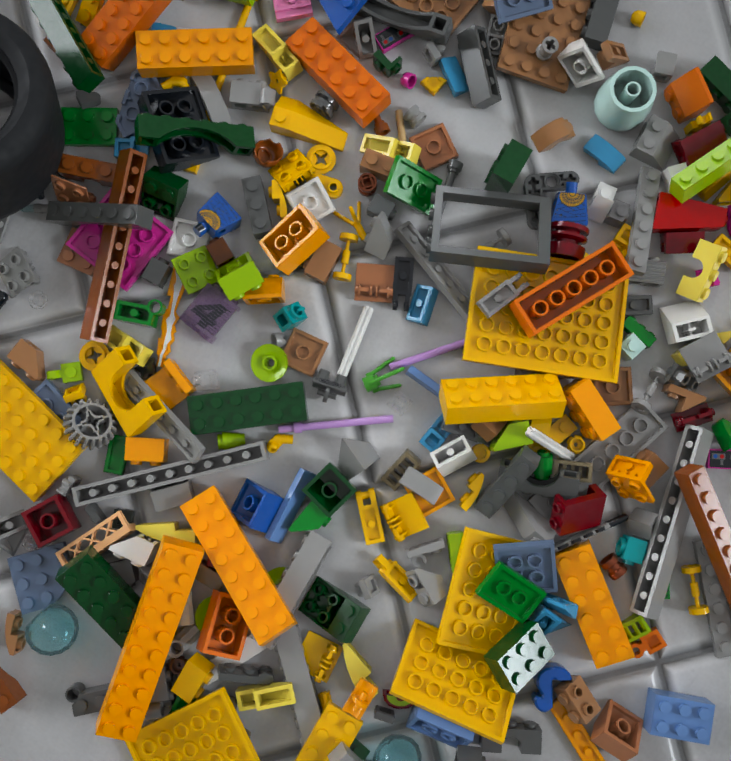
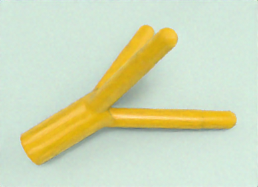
(357, 220)

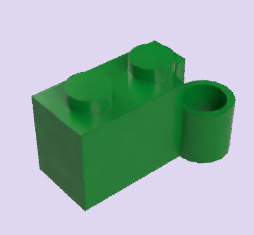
(139, 313)

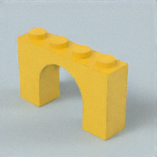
(110, 378)

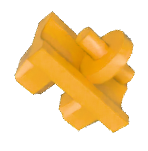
(360, 698)

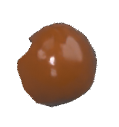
(267, 153)

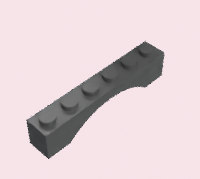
(423, 24)
(120, 215)

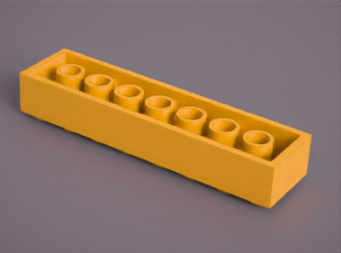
(238, 566)

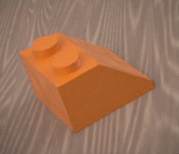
(688, 96)

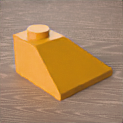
(270, 292)

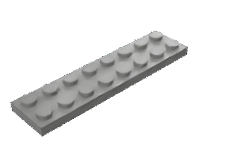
(634, 436)

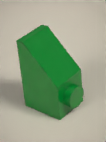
(310, 519)

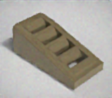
(412, 457)
(589, 471)

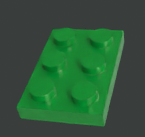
(90, 126)
(411, 184)
(510, 592)

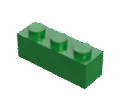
(631, 325)

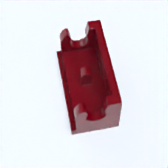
(680, 242)

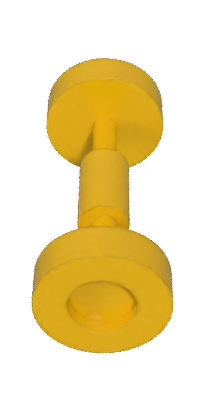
(348, 238)
(698, 609)

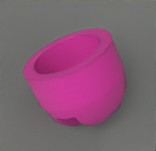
(412, 80)

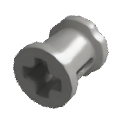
(547, 48)

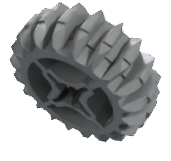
(87, 410)

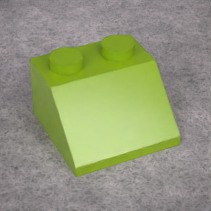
(511, 436)

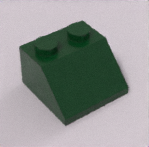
(329, 489)

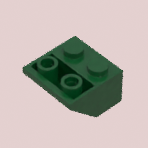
(163, 192)

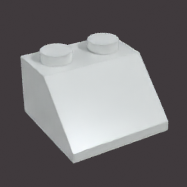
(580, 64)

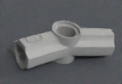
(185, 639)

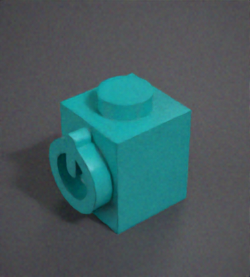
(290, 316)
(631, 549)

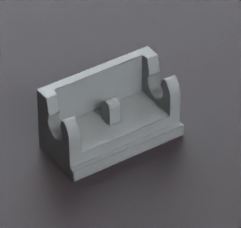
(172, 495)

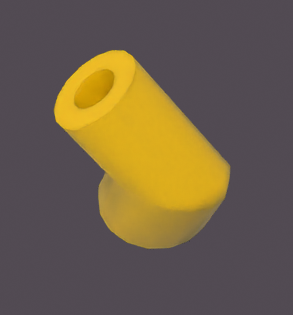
(175, 81)
(277, 440)

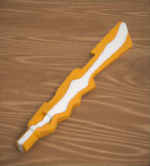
(169, 319)

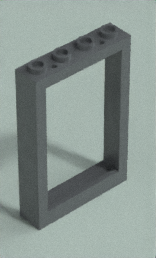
(484, 258)

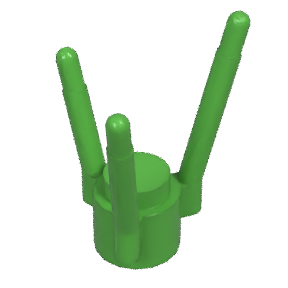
(372, 382)

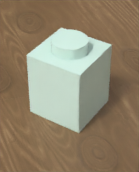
(631, 347)

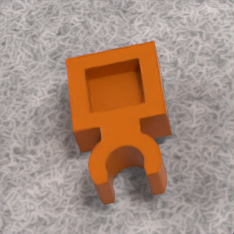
(651, 642)

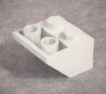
(685, 322)
(138, 549)

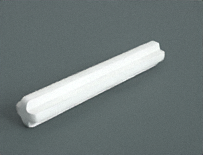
(355, 341)
(549, 444)

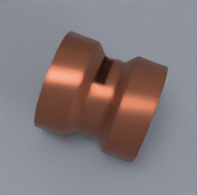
(367, 188)
(613, 566)

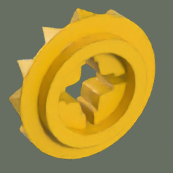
(322, 150)
(88, 351)

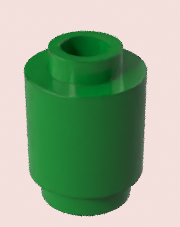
(545, 465)

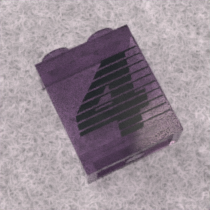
(209, 312)

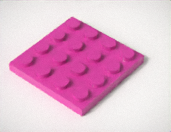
(141, 248)

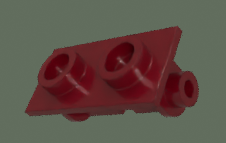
(693, 416)

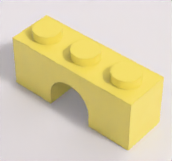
(711, 257)

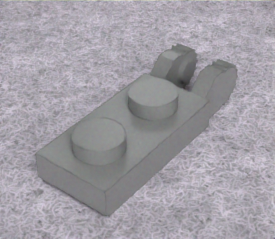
(500, 296)

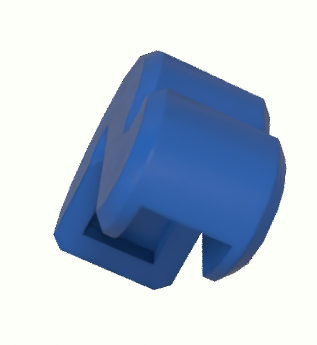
(543, 680)

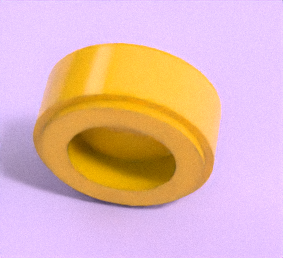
(482, 453)

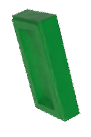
(115, 456)

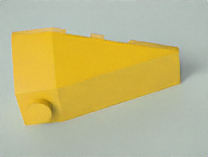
(301, 122)

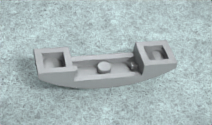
(211, 98)

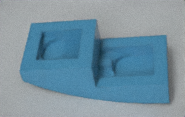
(125, 143)
(605, 153)
(434, 436)

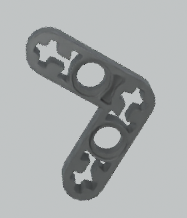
(542, 186)

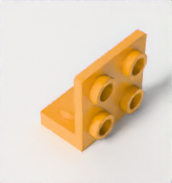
(171, 384)
(629, 478)

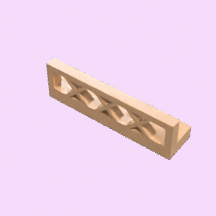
(103, 545)

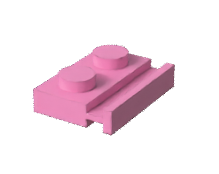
(292, 9)

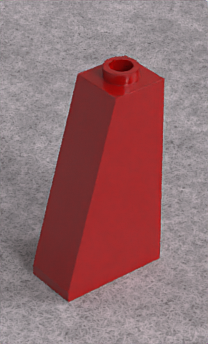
(687, 217)

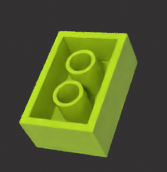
(239, 276)

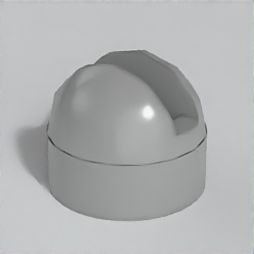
(278, 339)

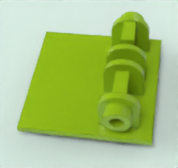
(195, 269)

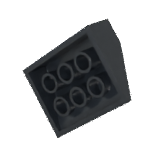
(181, 151)

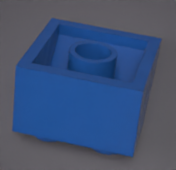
(256, 506)

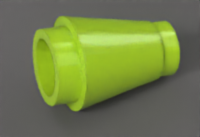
(230, 440)

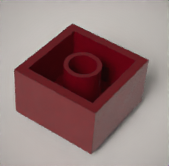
(51, 520)

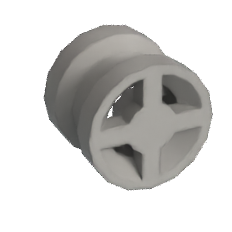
(414, 116)

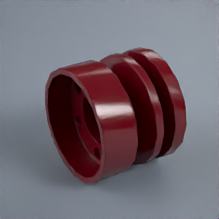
(567, 240)

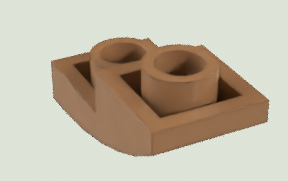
(14, 637)

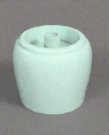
(625, 98)

